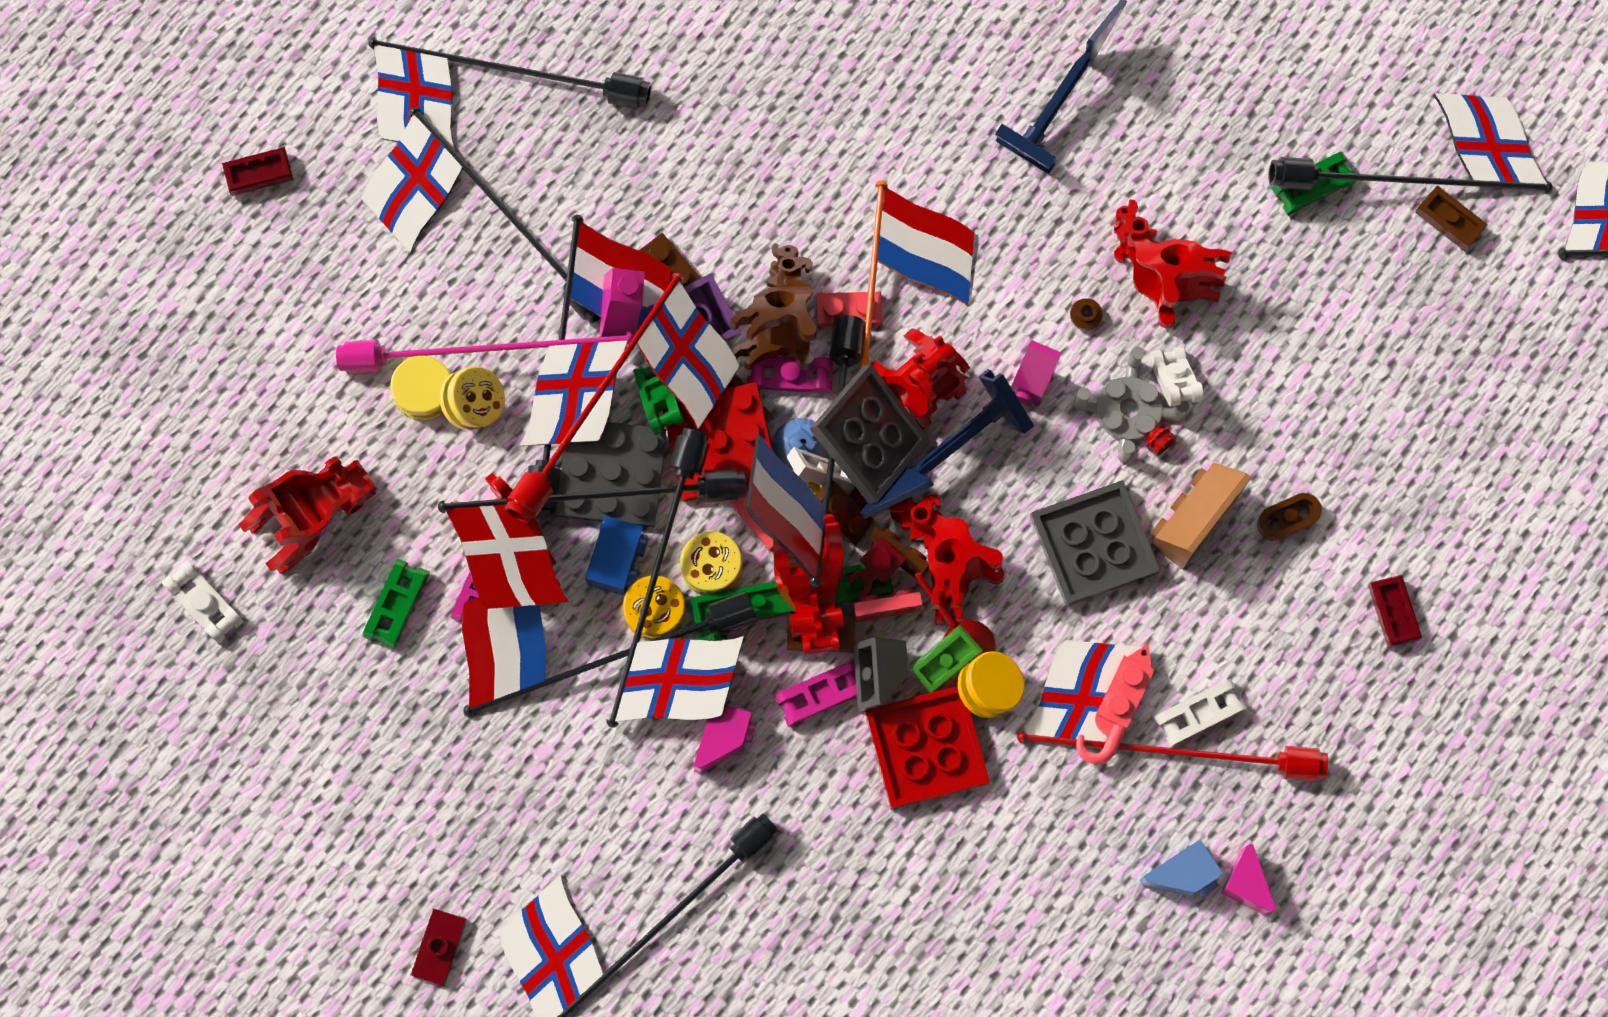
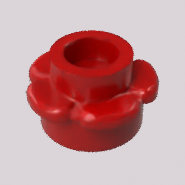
(1158, 438)

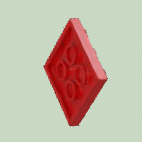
(731, 431)
(926, 747)

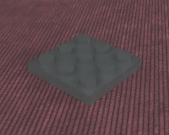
(869, 434)
(621, 460)
(1094, 543)

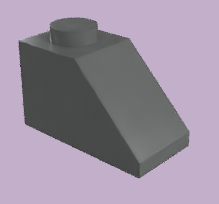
(879, 670)

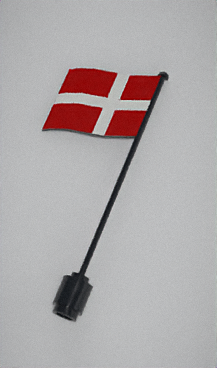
(512, 558)

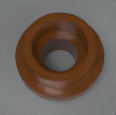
(1083, 322)

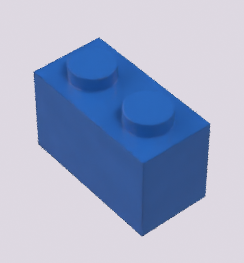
(616, 555)

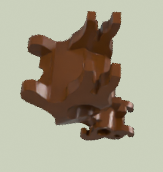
(779, 314)

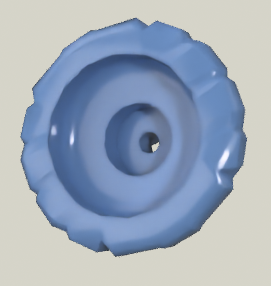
(792, 435)

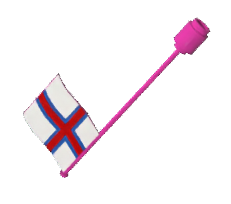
(563, 387)

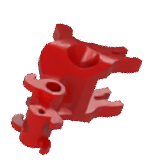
(1169, 269)
(929, 376)
(306, 505)
(952, 553)
(813, 607)

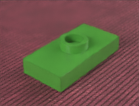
(946, 659)

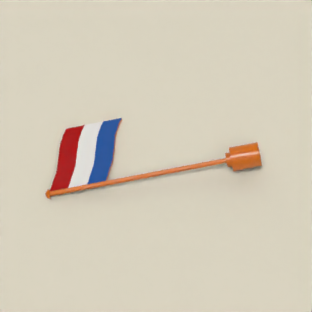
(919, 248)

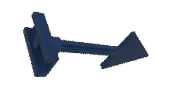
(1028, 144)
(1003, 404)

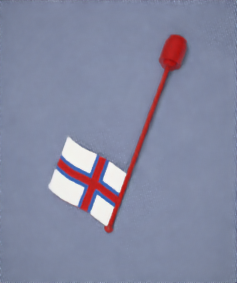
(682, 354)
(1077, 688)

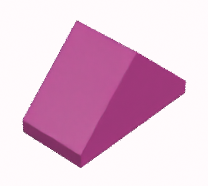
(1248, 884)

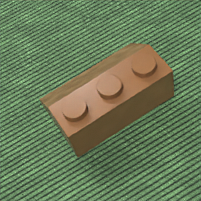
(1198, 512)

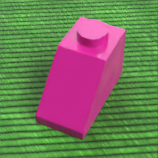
(621, 302)
(1035, 373)
(724, 737)

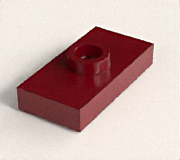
(257, 171)
(1395, 611)
(438, 947)

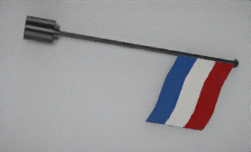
(589, 261)
(779, 497)
(509, 647)

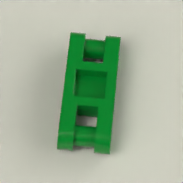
(1323, 187)
(656, 398)
(395, 603)

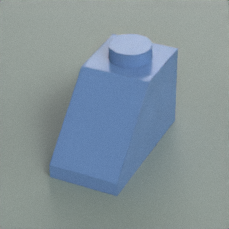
(1186, 872)

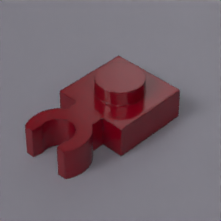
(880, 562)

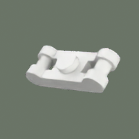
(1177, 377)
(202, 602)
(1200, 712)

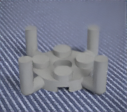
(1130, 389)

